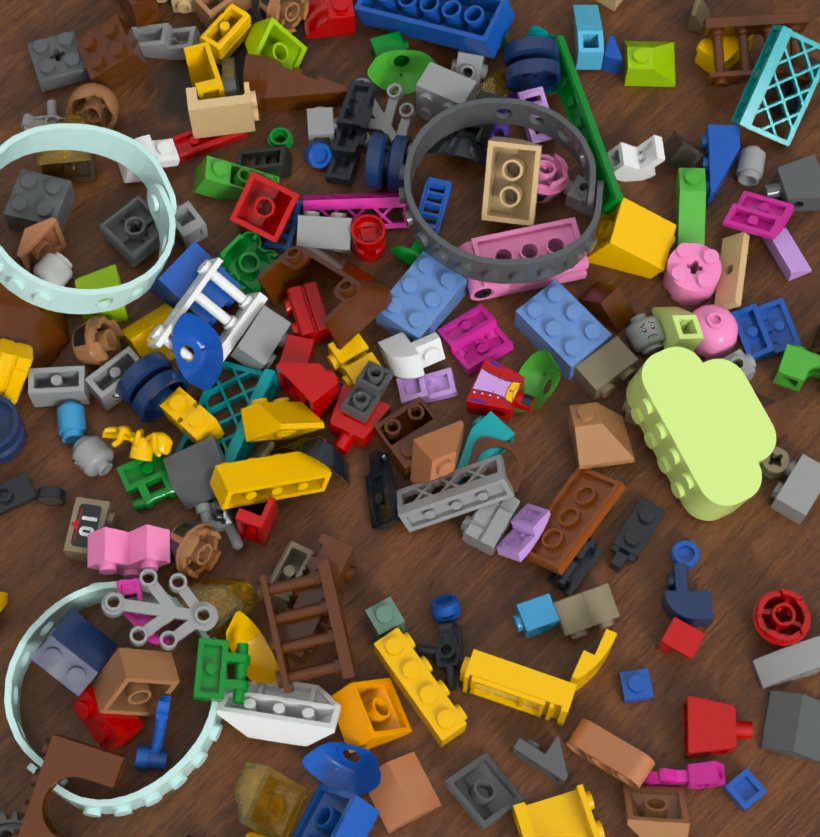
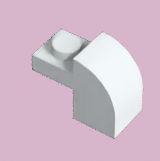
(163, 151)
(638, 162)
(408, 357)

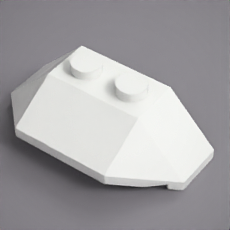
(282, 717)

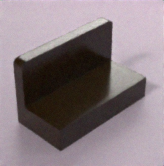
(74, 171)

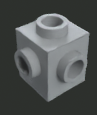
(473, 61)

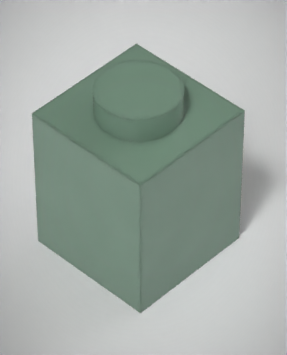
(384, 618)

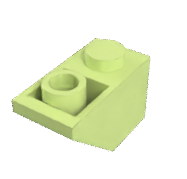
(679, 327)

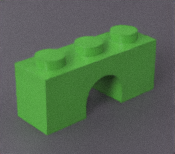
(796, 366)

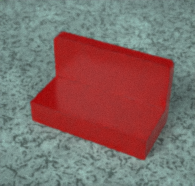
(257, 527)

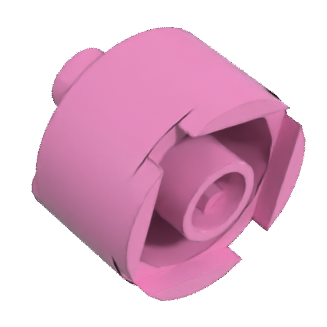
(692, 273)

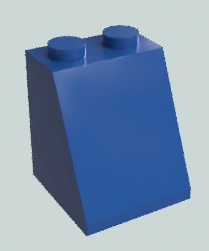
(180, 276)

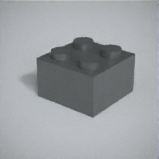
(38, 199)

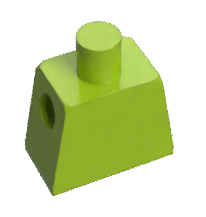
(102, 279)

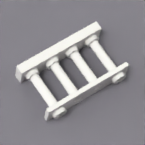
(233, 326)

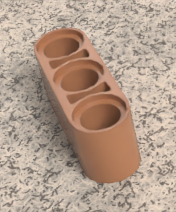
(610, 753)

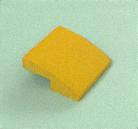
(590, 663)

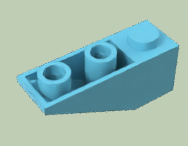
(588, 37)

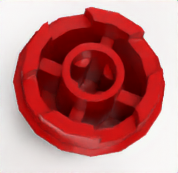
(781, 617)

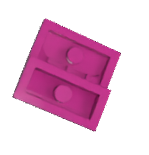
(759, 215)
(474, 338)

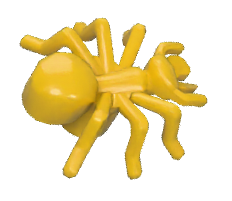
(142, 447)

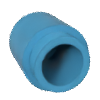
(71, 421)

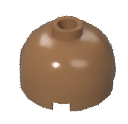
(94, 103)

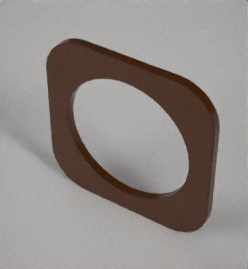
(516, 450)

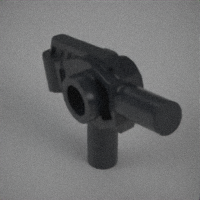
(447, 653)

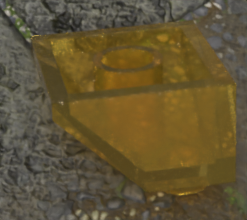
(227, 596)
(268, 800)

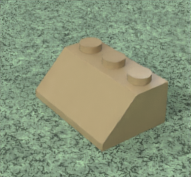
(511, 181)

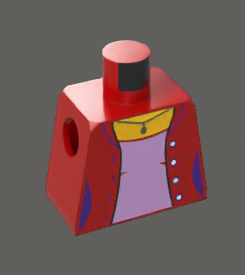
(498, 391)

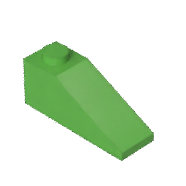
(690, 205)

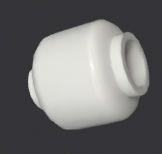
(54, 269)

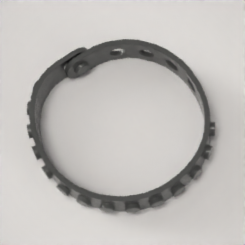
(485, 112)

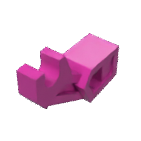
(130, 589)
(694, 776)

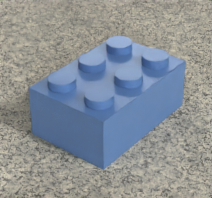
(422, 299)
(562, 326)

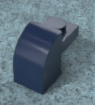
(686, 605)

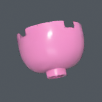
(718, 329)

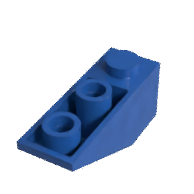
(721, 150)

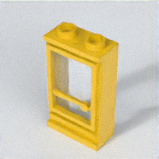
(517, 686)

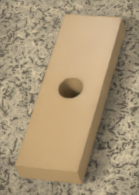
(733, 264)

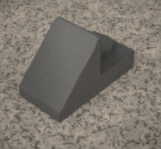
(549, 764)

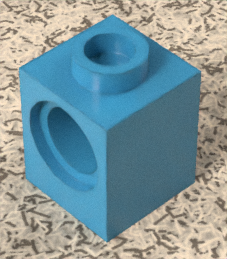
(536, 616)

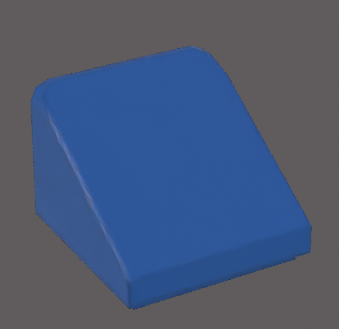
(612, 57)

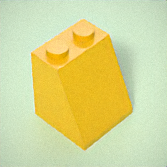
(633, 240)

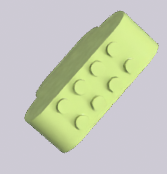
(702, 429)

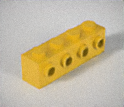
(274, 476)
(420, 687)

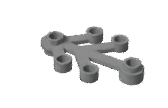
(384, 121)
(165, 611)

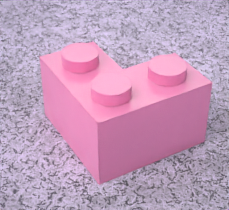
(128, 552)

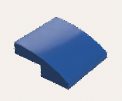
(766, 329)

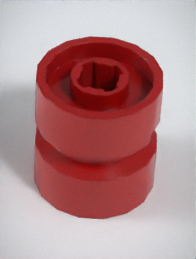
(368, 238)

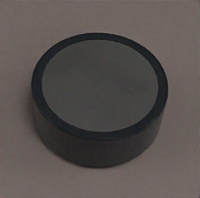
(51, 496)

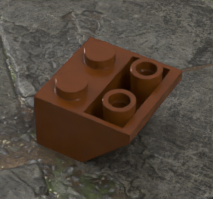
(400, 429)

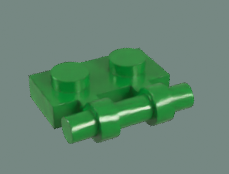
(141, 474)
(211, 669)

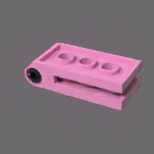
(524, 244)

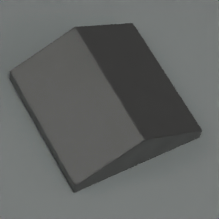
(192, 471)
(792, 725)
(483, 791)

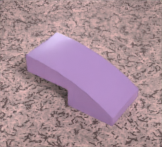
(430, 387)
(526, 531)

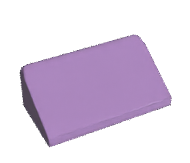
(787, 255)

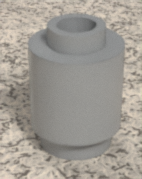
(750, 165)

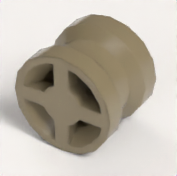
(775, 470)

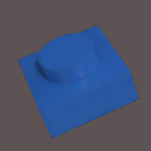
(635, 685)
(745, 790)

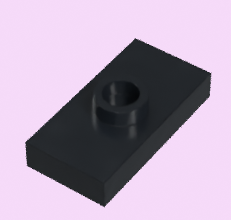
(16, 493)

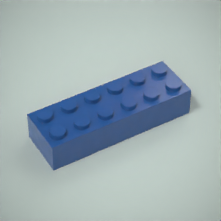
(457, 24)

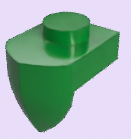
(406, 254)

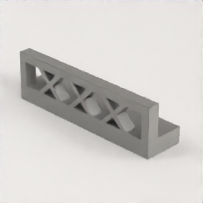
(454, 498)

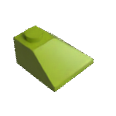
(272, 40)
(649, 64)

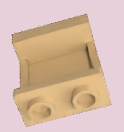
(222, 114)

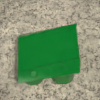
(246, 260)

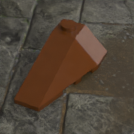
(288, 90)

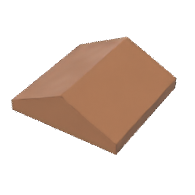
(39, 240)
(403, 792)

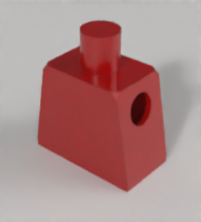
(352, 431)
(711, 728)

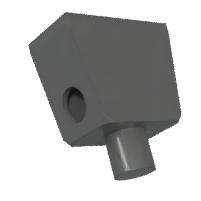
(797, 184)

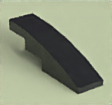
(351, 132)

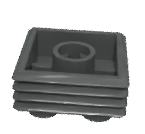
(57, 61)
(119, 227)

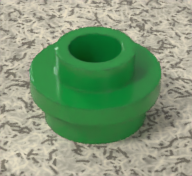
(280, 134)

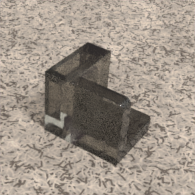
(681, 152)

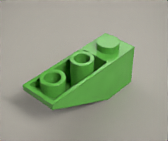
(223, 179)

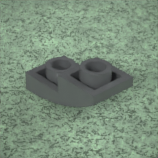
(367, 391)

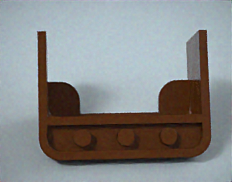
(359, 292)

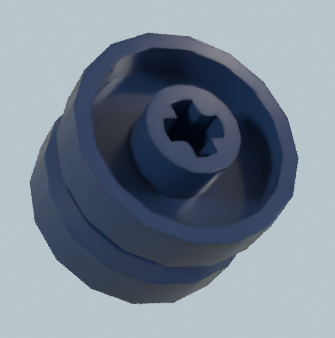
(531, 63)
(385, 161)
(149, 384)
(12, 431)

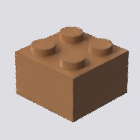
(134, 681)

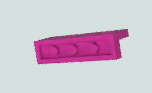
(356, 201)

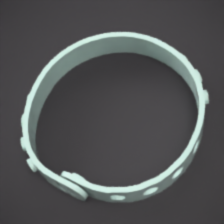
(160, 202)
(17, 668)

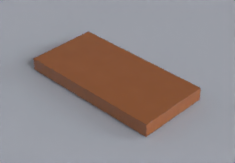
(574, 517)

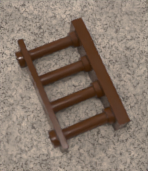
(742, 28)
(335, 635)

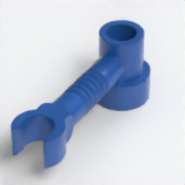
(152, 755)

